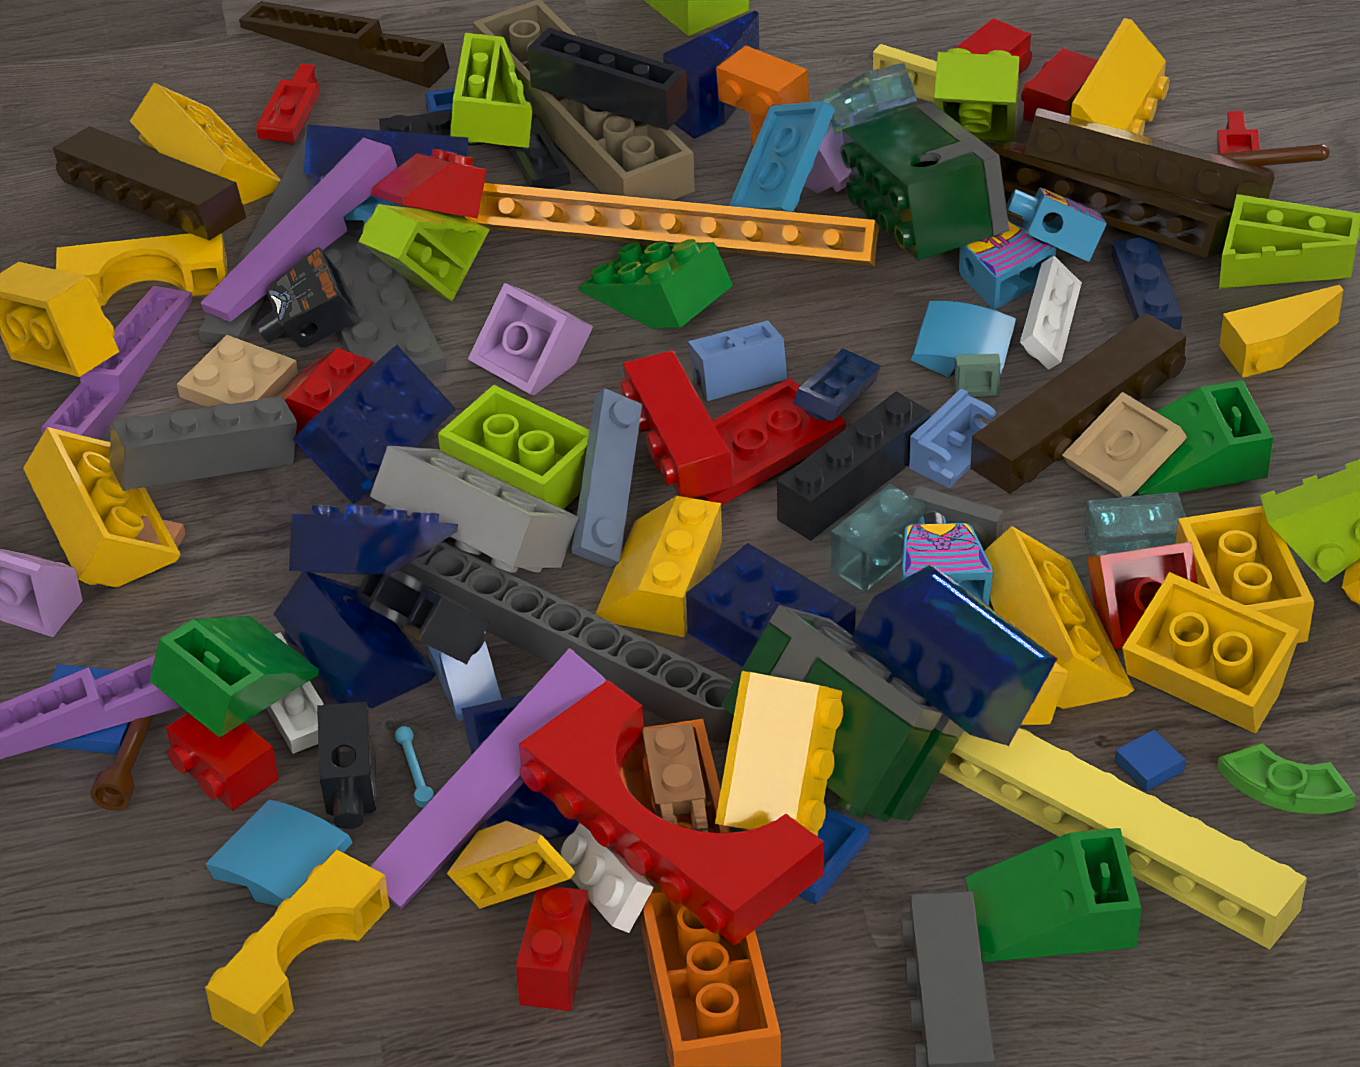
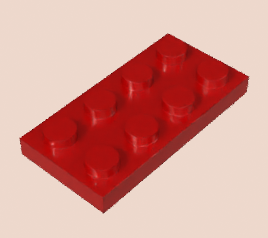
(768, 438)

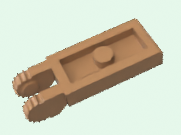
(675, 774)

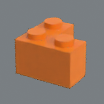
(759, 80)

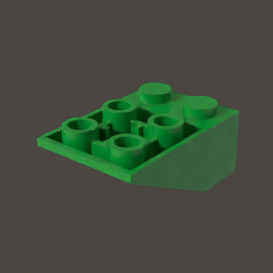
(660, 281)
(1223, 441)
(227, 670)
(1058, 899)

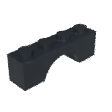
(425, 613)

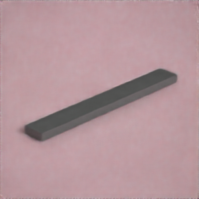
(288, 194)

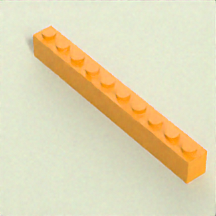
(655, 220)

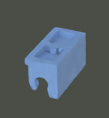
(738, 360)
(943, 443)

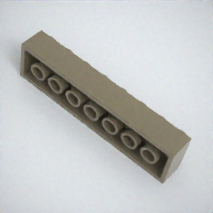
(609, 149)

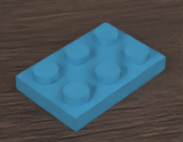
(783, 156)

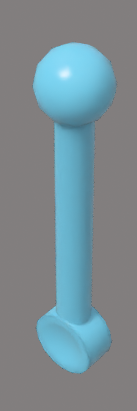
(422, 794)

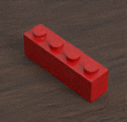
(677, 426)

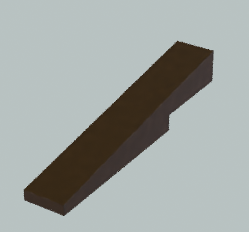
(351, 40)

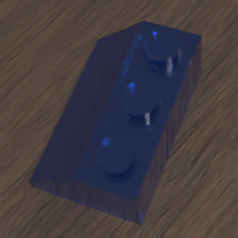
(350, 644)

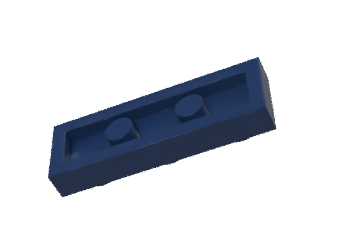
(1146, 280)
(836, 385)

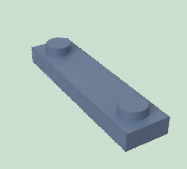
(607, 478)

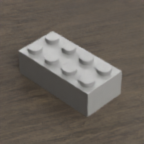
(489, 512)

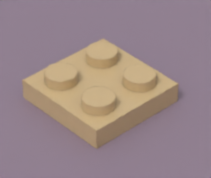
(236, 374)
(1124, 446)

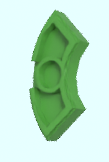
(1286, 783)

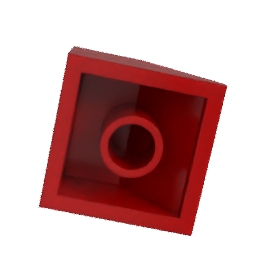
(435, 183)
(322, 384)
(1130, 579)

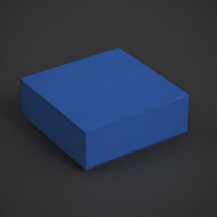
(1150, 760)

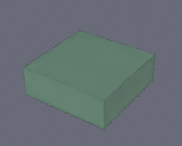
(978, 374)

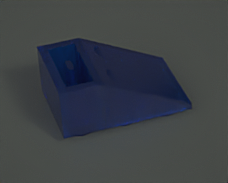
(700, 60)
(361, 541)

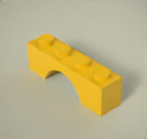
(178, 259)
(334, 903)

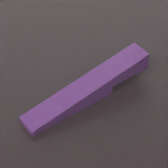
(309, 225)
(110, 384)
(79, 707)
(480, 783)

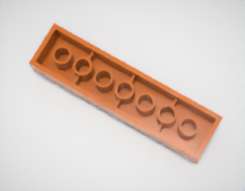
(706, 990)

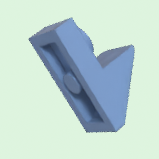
(464, 683)

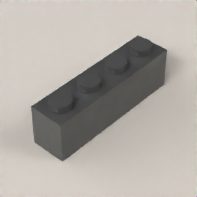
(202, 442)
(947, 981)

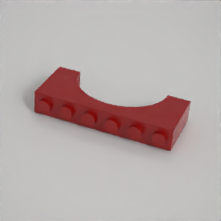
(720, 877)

